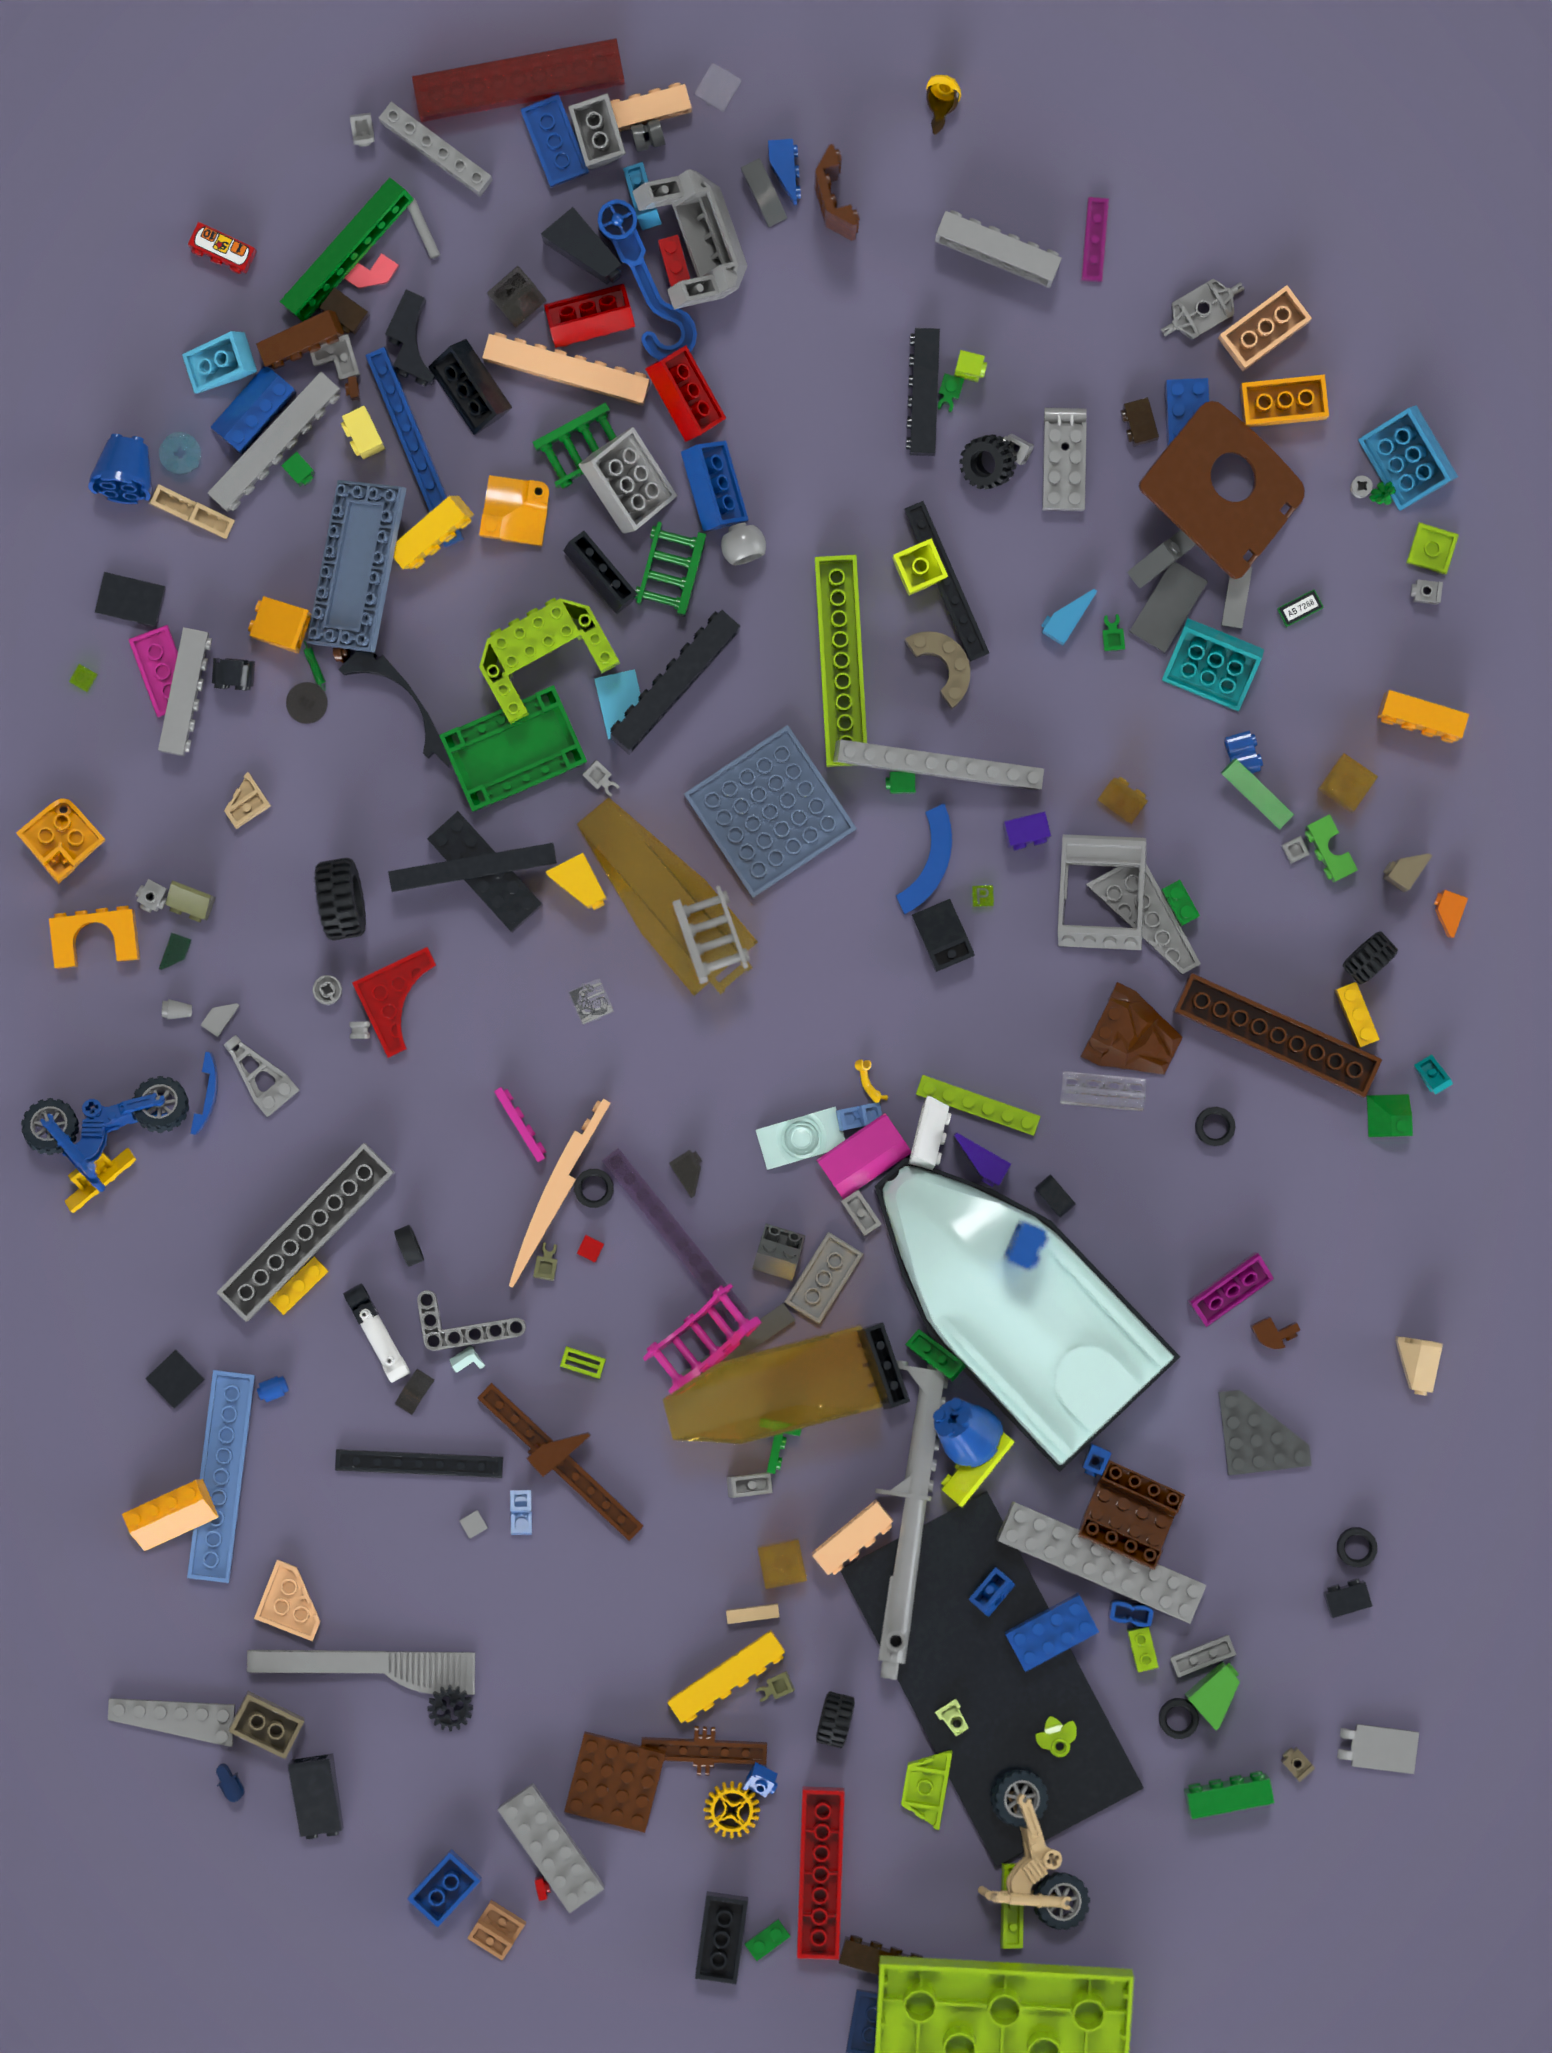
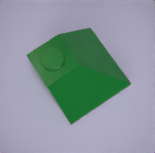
(1389, 1115)

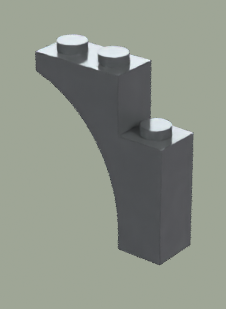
(1161, 558)

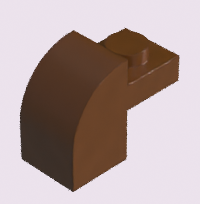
(1271, 1337)

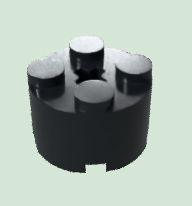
(234, 673)

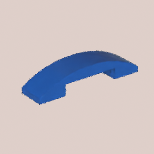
(210, 1067)

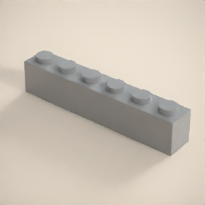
(184, 691)

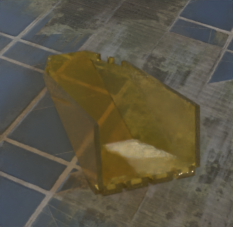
(775, 1390)

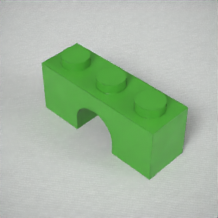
(1336, 865)

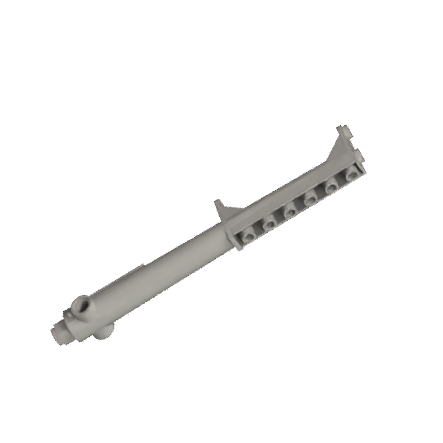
(915, 1490)

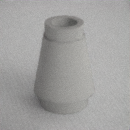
(174, 1009)

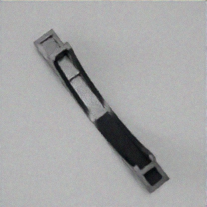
(366, 663)

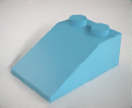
(219, 361)

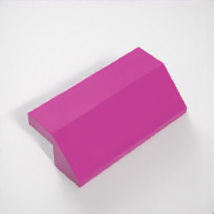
(864, 1156)

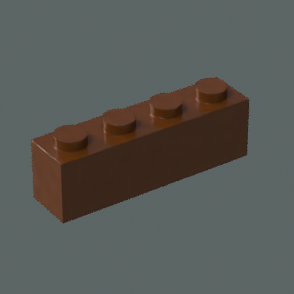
(300, 339)

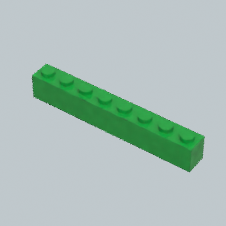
(346, 250)

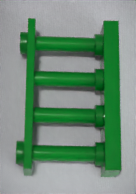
(564, 434)
(690, 563)

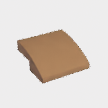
(496, 1930)

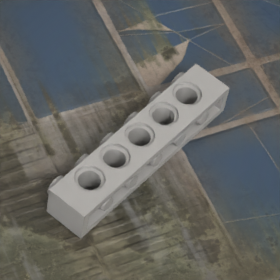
(435, 149)

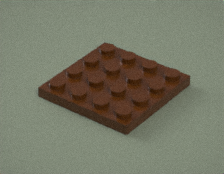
(614, 1781)

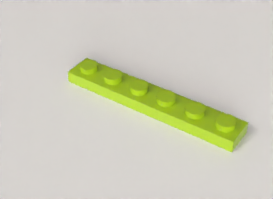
(978, 1105)

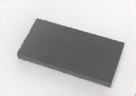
(1168, 606)

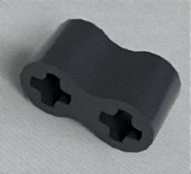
(1055, 1195)

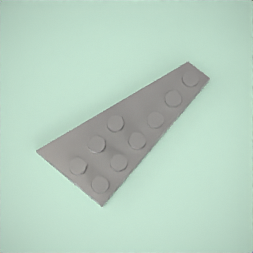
(1160, 927)

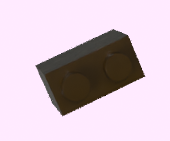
(348, 312)
(1140, 422)

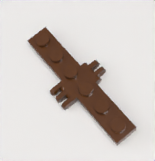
(706, 1750)

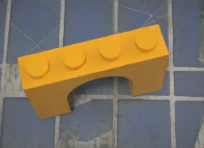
(66, 928)

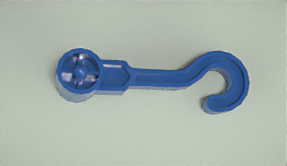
(618, 223)

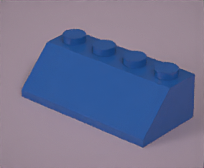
(253, 409)
(714, 485)

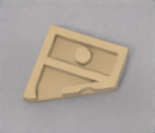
(246, 802)

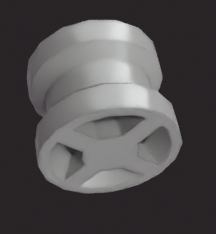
(1361, 490)
(359, 1030)

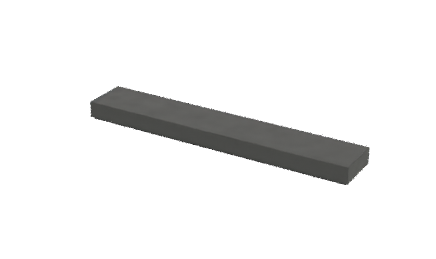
(770, 1325)

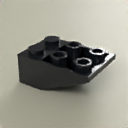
(943, 935)

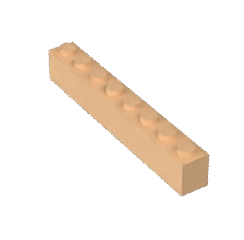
(566, 369)

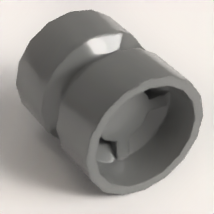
(655, 134)

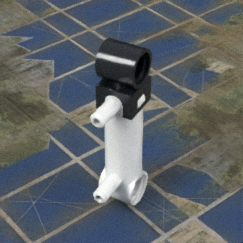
(376, 1332)

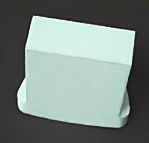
(465, 1358)

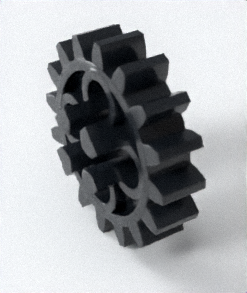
(461, 1712)

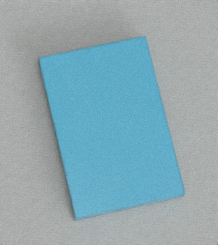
(616, 695)

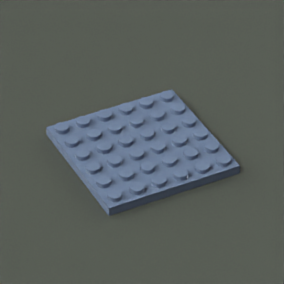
(770, 811)

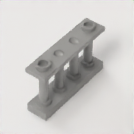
(697, 950)

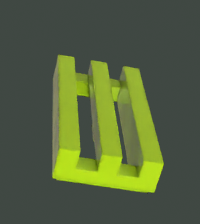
(583, 1371)

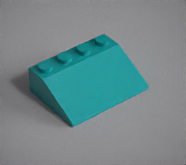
(1213, 664)

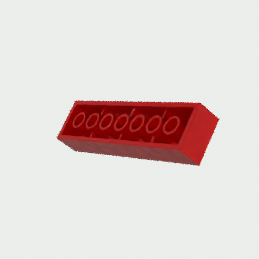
(820, 1873)

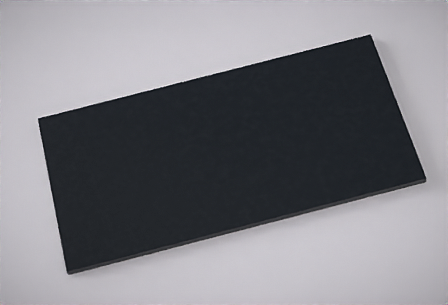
(968, 1658)

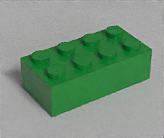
(1228, 1795)

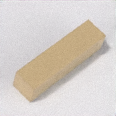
(752, 1613)

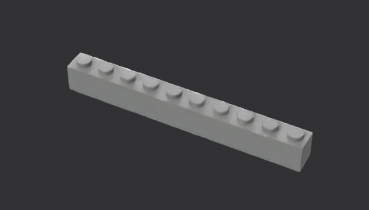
(938, 765)

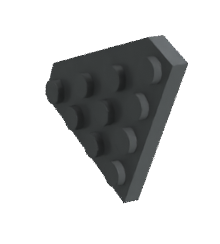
(1257, 1439)

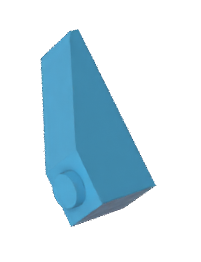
(635, 177)
(1064, 620)

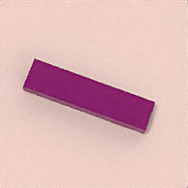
(1095, 239)

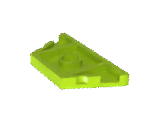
(926, 1787)

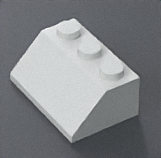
(930, 1134)

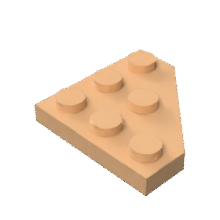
(288, 1603)

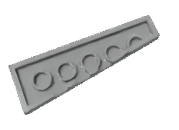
(187, 1719)

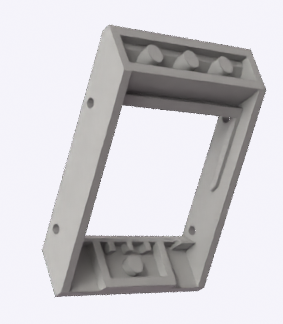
(1102, 852)

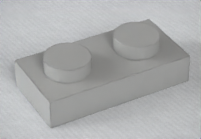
(861, 1212)

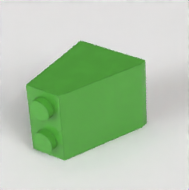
(1214, 1693)

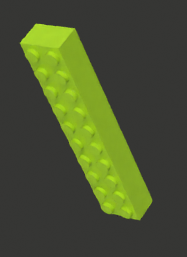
(840, 652)

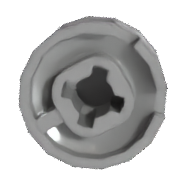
(327, 990)

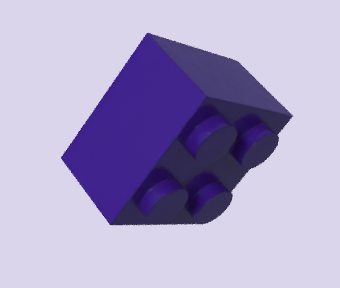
(1027, 830)

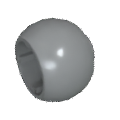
(743, 544)

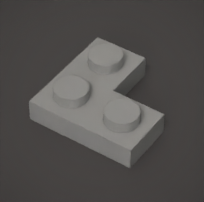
(339, 352)

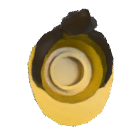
(942, 99)

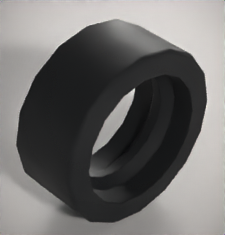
(1230, 1123)
(593, 1203)
(409, 1245)
(1354, 1562)
(1194, 1718)

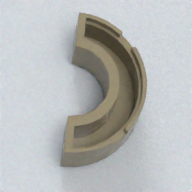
(952, 655)

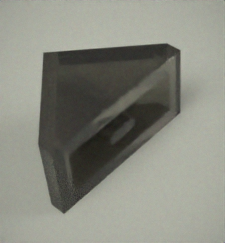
(414, 1391)

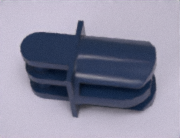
(230, 1783)

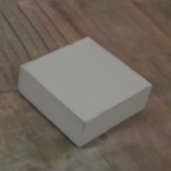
(1295, 849)
(473, 1524)

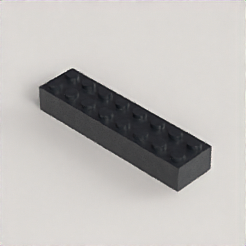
(675, 681)

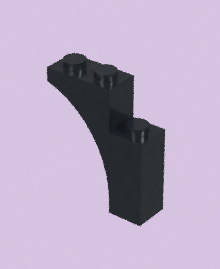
(404, 331)

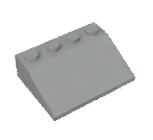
(628, 480)

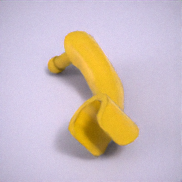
(874, 1094)

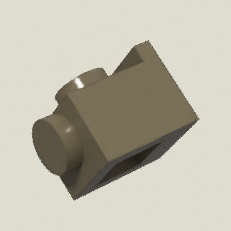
(1299, 1772)

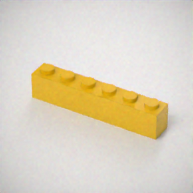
(726, 1676)

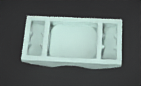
(800, 1138)

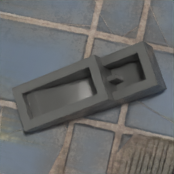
(764, 192)

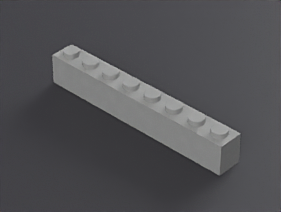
(274, 442)

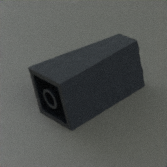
(582, 246)
(316, 1795)

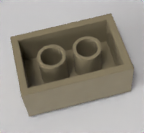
(266, 1724)

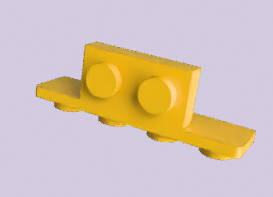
(106, 1171)

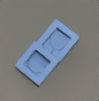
(858, 1116)
(521, 1512)

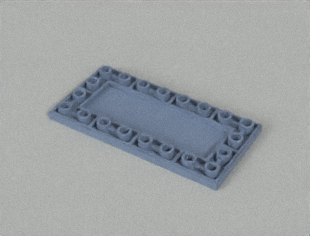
(356, 565)

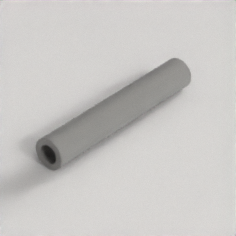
(423, 229)

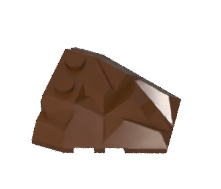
(1131, 1035)

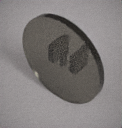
(306, 702)

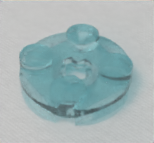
(170, 446)

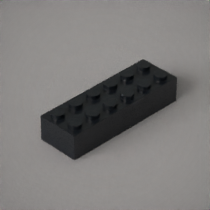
(500, 892)

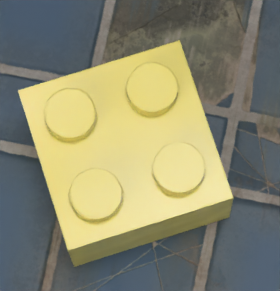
(363, 432)

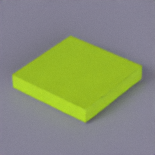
(1432, 548)

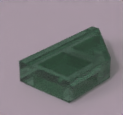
(175, 951)

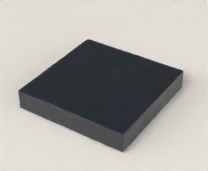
(175, 1379)

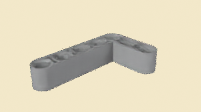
(464, 1331)

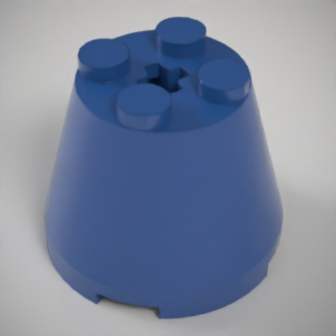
(123, 470)
(967, 1432)

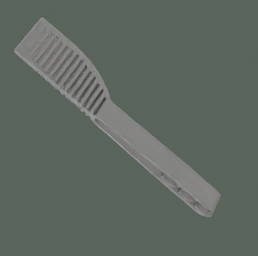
(414, 1670)

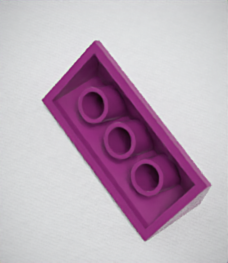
(1231, 1289)

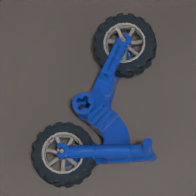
(144, 1107)

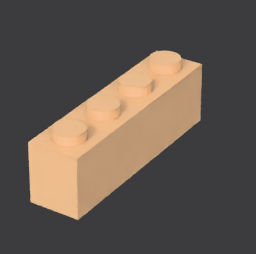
(648, 107)

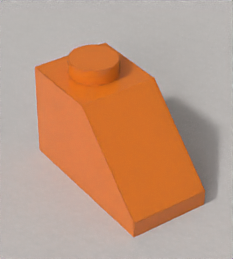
(1450, 910)

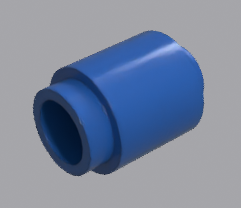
(272, 1388)

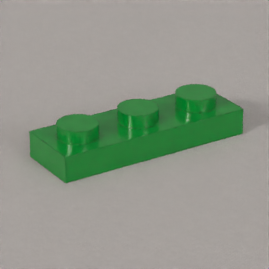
(935, 1355)

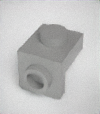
(362, 129)

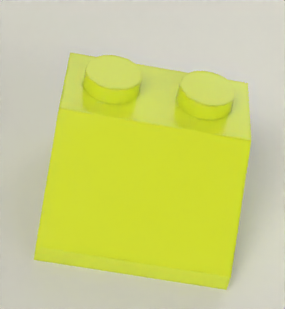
(919, 566)

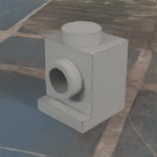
(1024, 451)
(1432, 598)

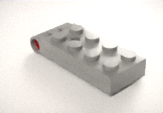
(1064, 470)

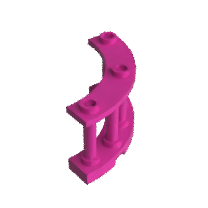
(717, 1354)

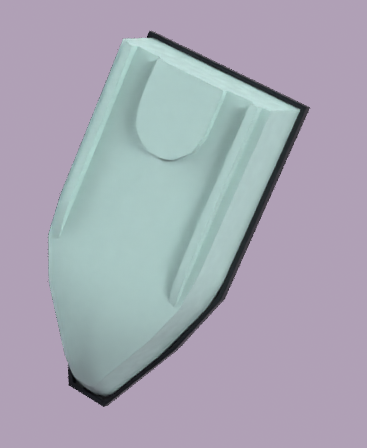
(1041, 1343)

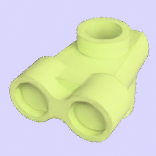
(949, 1714)

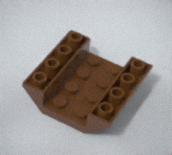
(842, 219)
(1130, 1514)

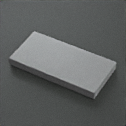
(823, 1277)

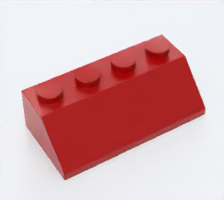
(589, 315)
(685, 393)

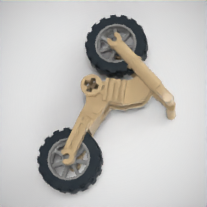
(1037, 1856)

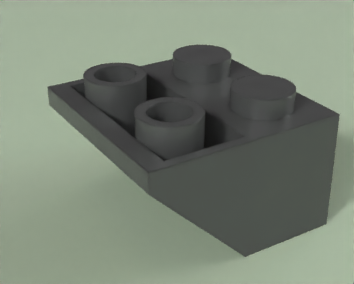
(778, 1252)

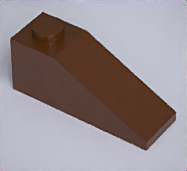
(553, 1452)

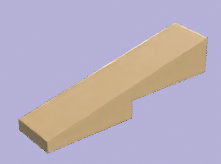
(191, 511)

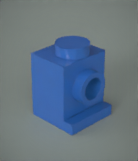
(1103, 1456)
(761, 1780)

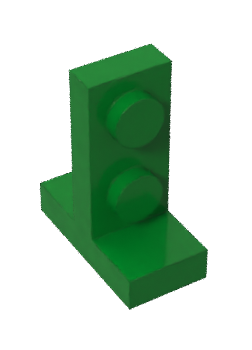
(778, 1443)

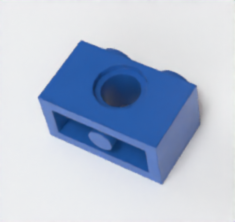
(992, 1592)

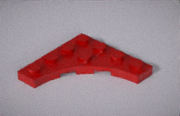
(385, 993)

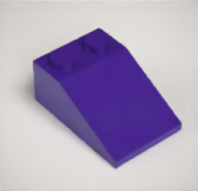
(986, 1163)

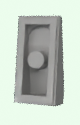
(749, 1484)

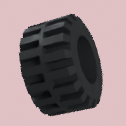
(973, 465)
(1370, 957)
(835, 1719)

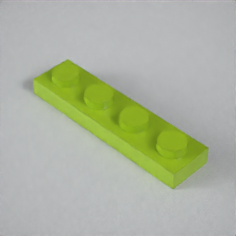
(1011, 1917)

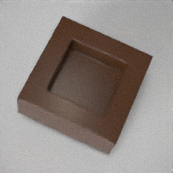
(352, 388)

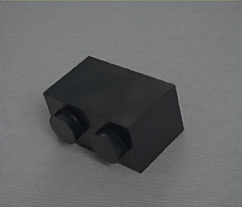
(1347, 1598)

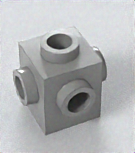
(159, 896)

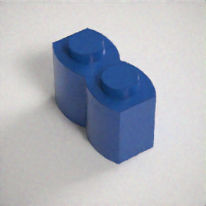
(1243, 749)
(1124, 1612)

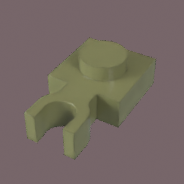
(545, 1266)
(778, 1686)

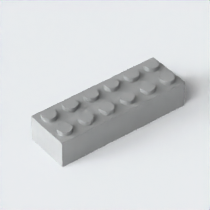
(997, 248)
(551, 1847)

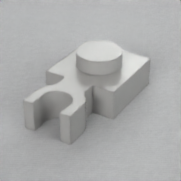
(598, 776)

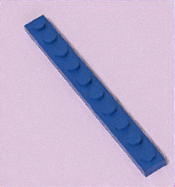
(408, 432)

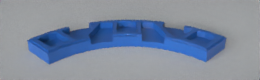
(936, 864)

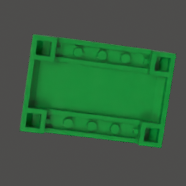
(507, 758)

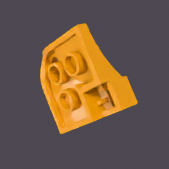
(514, 511)
(60, 838)

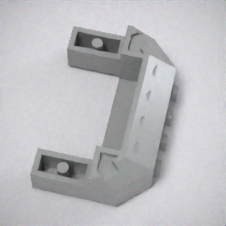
(706, 232)

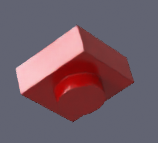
(542, 1887)

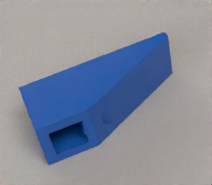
(783, 165)

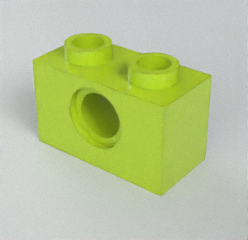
(970, 366)
(1142, 1648)

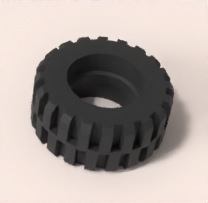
(340, 899)

